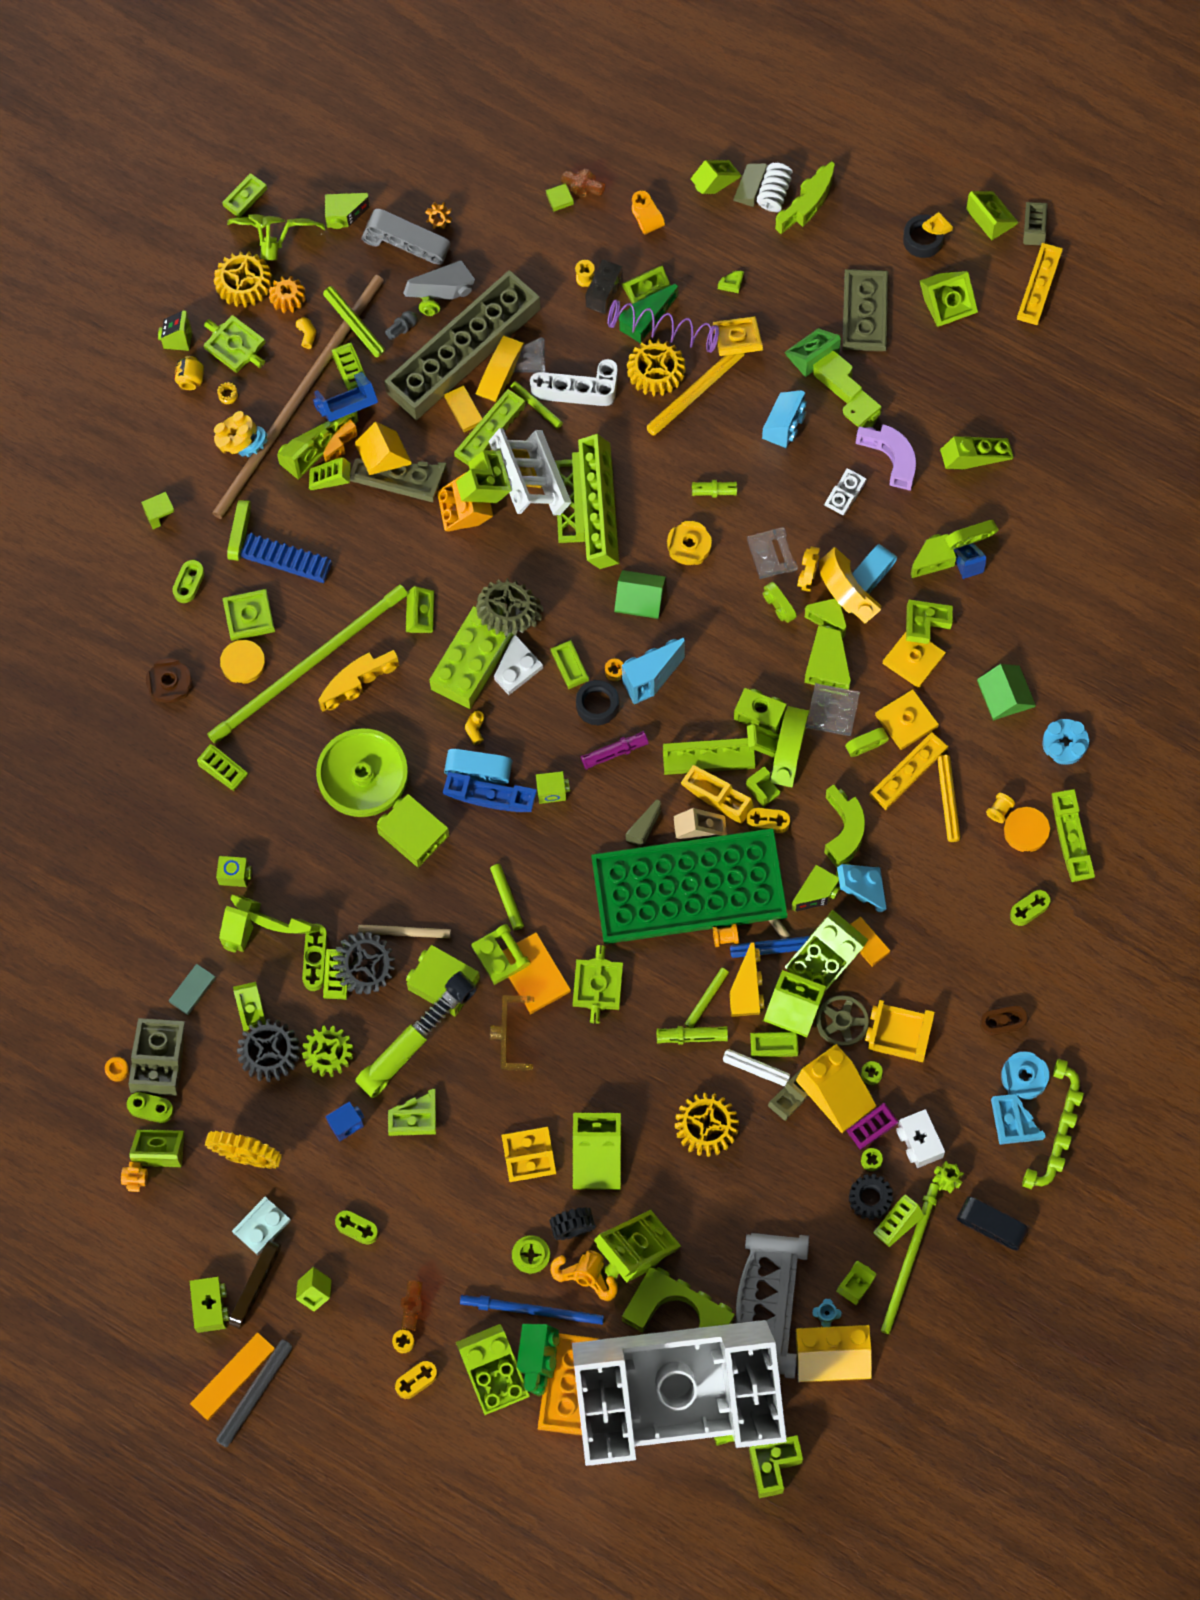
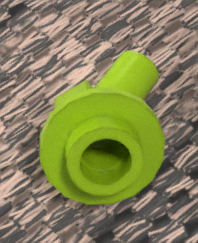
(429, 306)

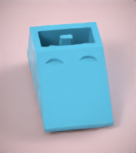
(649, 672)

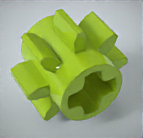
(947, 1177)

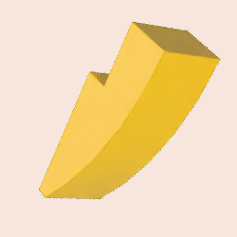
(500, 369)
(718, 794)

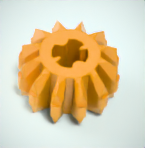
(287, 294)

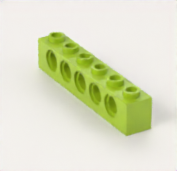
(598, 501)

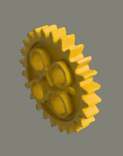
(243, 1149)

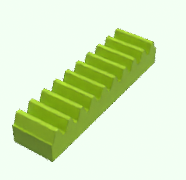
(498, 417)

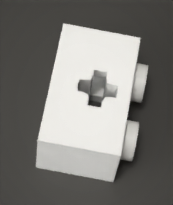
(920, 1125)

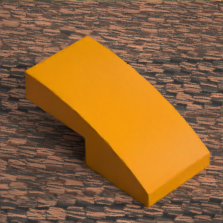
(335, 446)

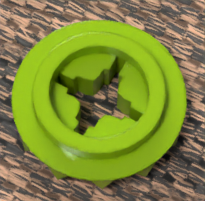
(522, 1247)

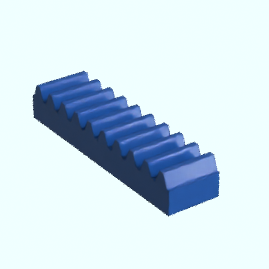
(286, 558)

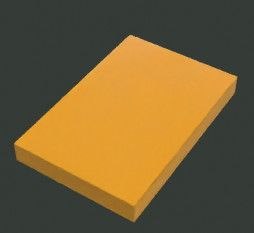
(540, 978)

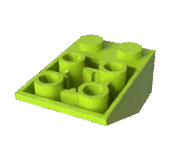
(827, 951)
(597, 1151)
(492, 1369)

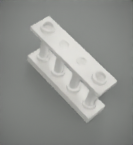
(545, 468)

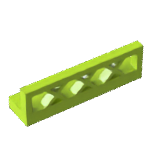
(577, 505)
(708, 756)

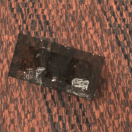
(604, 286)

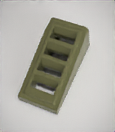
(1037, 232)
(643, 826)

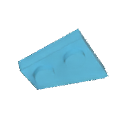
(863, 883)
(1013, 1121)

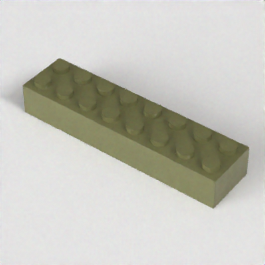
(462, 345)

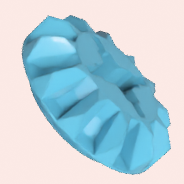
(258, 441)

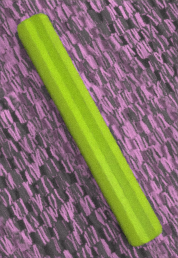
(354, 321)

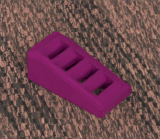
(868, 1119)

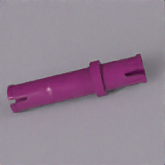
(611, 751)

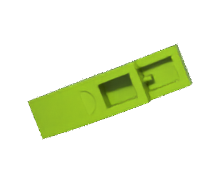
(810, 200)

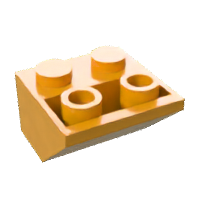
(461, 514)

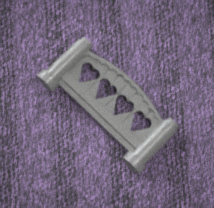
(783, 1253)

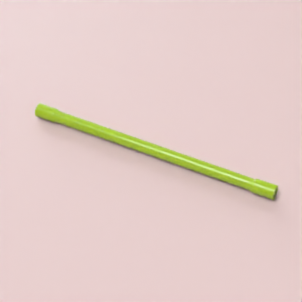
(227, 726)

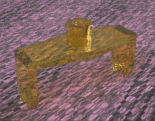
(502, 1032)

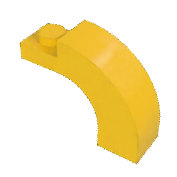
(842, 585)

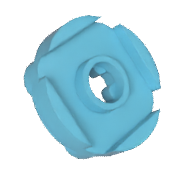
(1072, 730)
(1034, 1066)

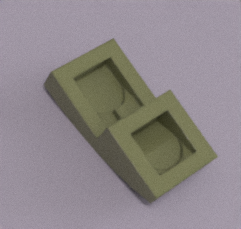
(788, 1099)

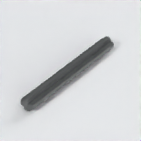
(254, 1393)

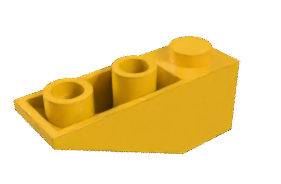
(744, 992)

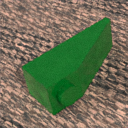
(657, 302)

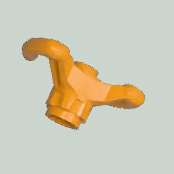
(586, 1274)

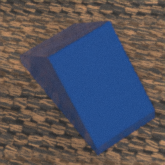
(970, 560)

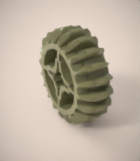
(519, 602)

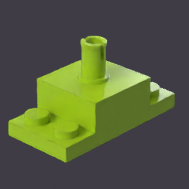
(636, 1246)

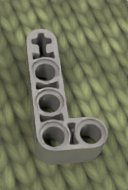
(405, 236)

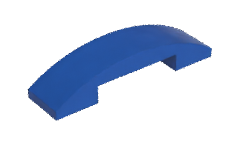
(488, 794)

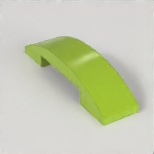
(1071, 836)
(252, 907)

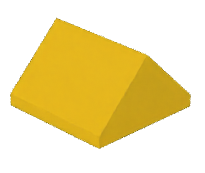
(381, 449)

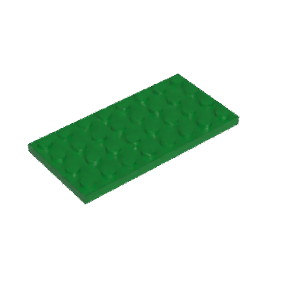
(688, 886)

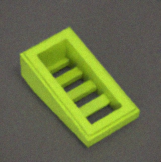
(345, 354)
(343, 476)
(212, 751)
(333, 994)
(911, 1215)

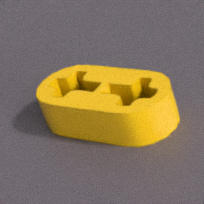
(771, 816)
(412, 1375)

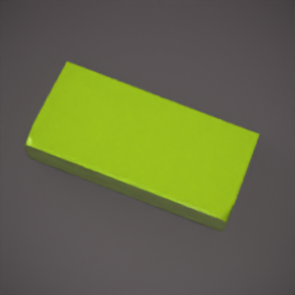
(646, 284)
(420, 610)

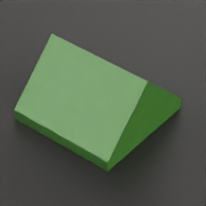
(812, 349)
(639, 594)
(1005, 691)

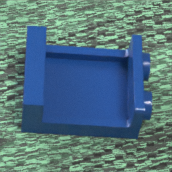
(348, 401)

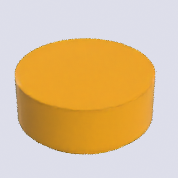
(116, 1069)

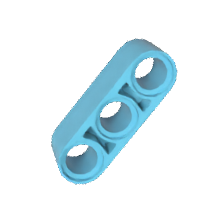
(874, 568)
(479, 766)

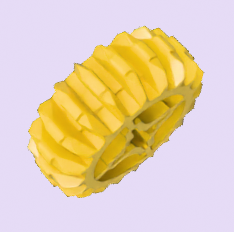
(251, 287)
(656, 378)
(702, 1143)

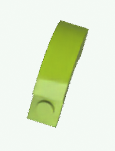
(789, 746)
(847, 843)

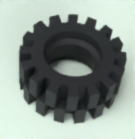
(877, 1184)
(572, 1223)

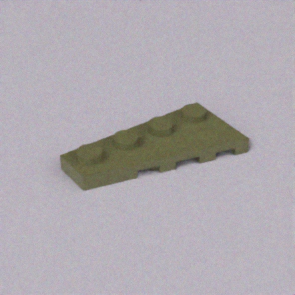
(412, 480)

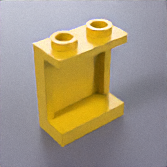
(899, 1031)

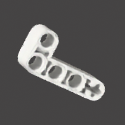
(575, 383)

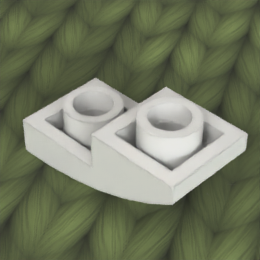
(845, 492)

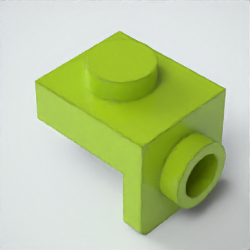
(856, 1282)

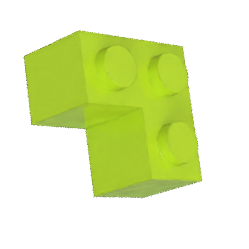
(485, 480)
(768, 1461)

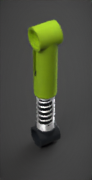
(376, 1076)

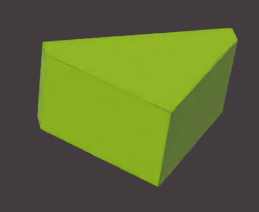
(827, 614)

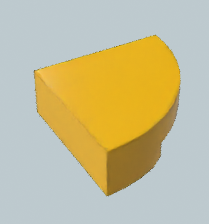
(937, 225)

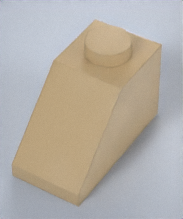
(699, 824)

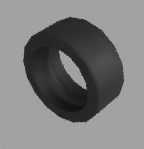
(916, 249)
(597, 686)

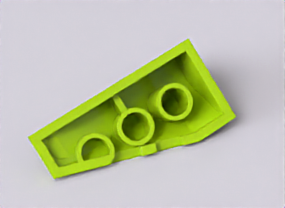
(309, 447)

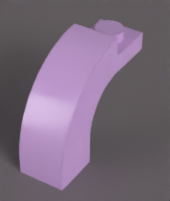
(898, 450)

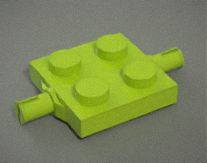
(234, 344)
(597, 984)

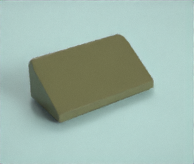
(750, 184)

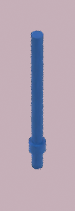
(485, 1303)

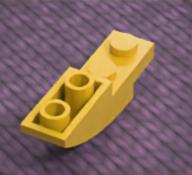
(348, 682)

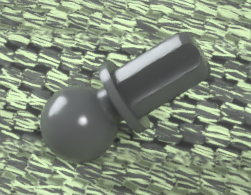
(402, 324)

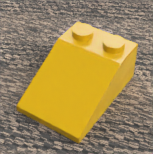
(836, 1088)

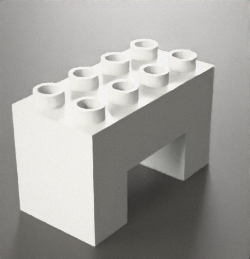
(678, 1389)

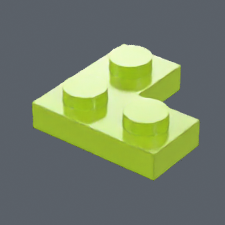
(922, 616)

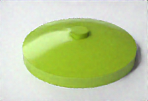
(362, 772)

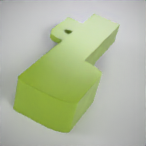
(837, 376)

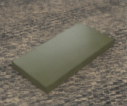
(865, 310)

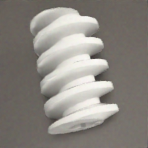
(774, 187)

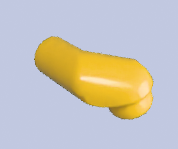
(309, 331)
(473, 725)

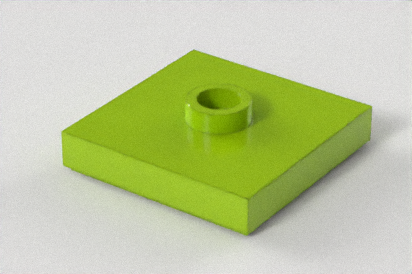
(248, 614)

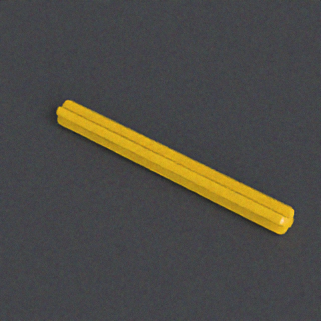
(692, 393)

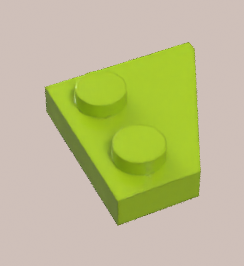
(414, 1117)

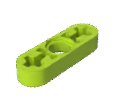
(239, 530)
(971, 534)
(307, 973)

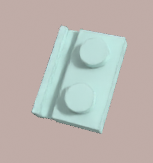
(261, 1225)

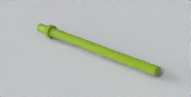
(929, 1201)

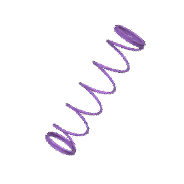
(710, 344)

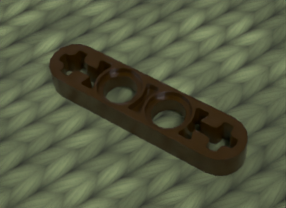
(254, 1284)

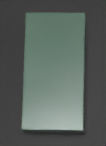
(192, 989)

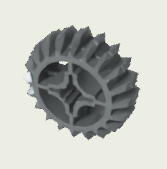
(358, 953)
(253, 1038)

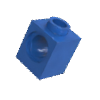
(345, 1120)

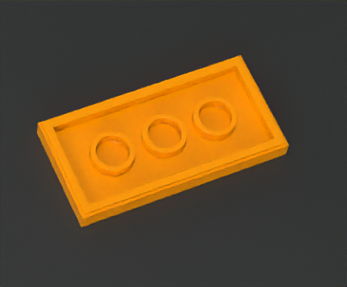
(560, 1400)

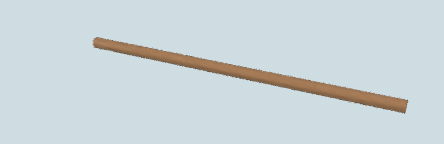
(295, 400)

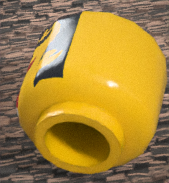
(189, 373)

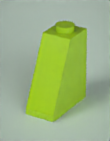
(828, 660)

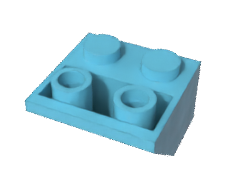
(784, 418)

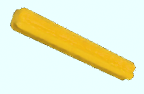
(948, 798)

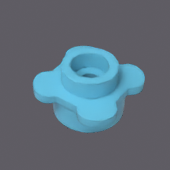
(819, 1312)

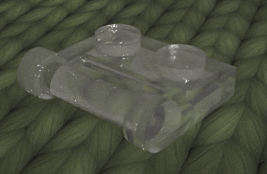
(765, 555)

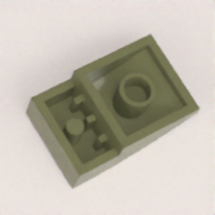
(157, 1057)

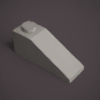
(442, 283)

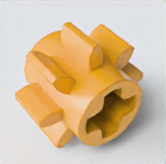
(442, 209)
(134, 1176)

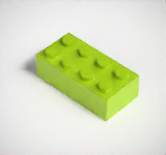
(469, 661)

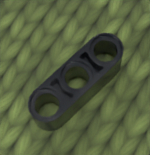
(992, 1223)

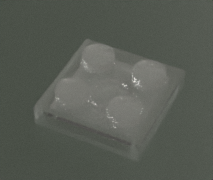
(833, 709)

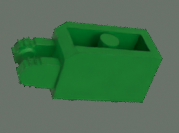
(537, 1355)

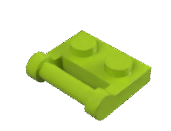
(493, 957)

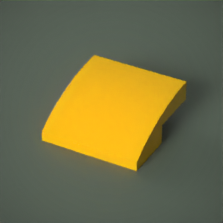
(528, 1154)

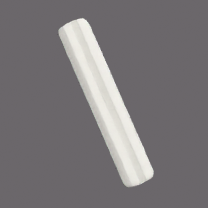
(756, 1067)

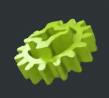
(335, 1045)

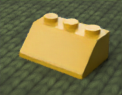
(833, 1353)

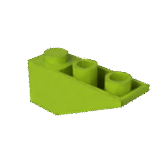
(975, 452)

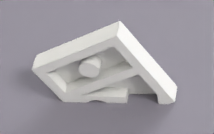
(516, 666)

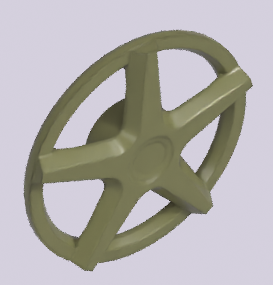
(842, 1021)

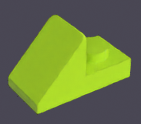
(249, 1005)

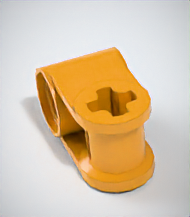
(646, 212)

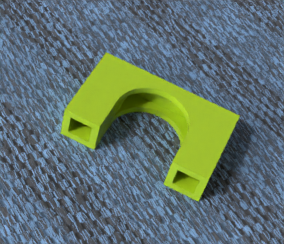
(660, 1288)

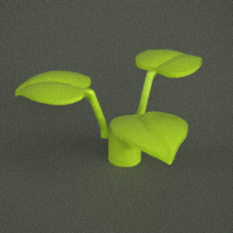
(269, 244)

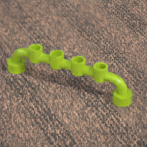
(1061, 1139)

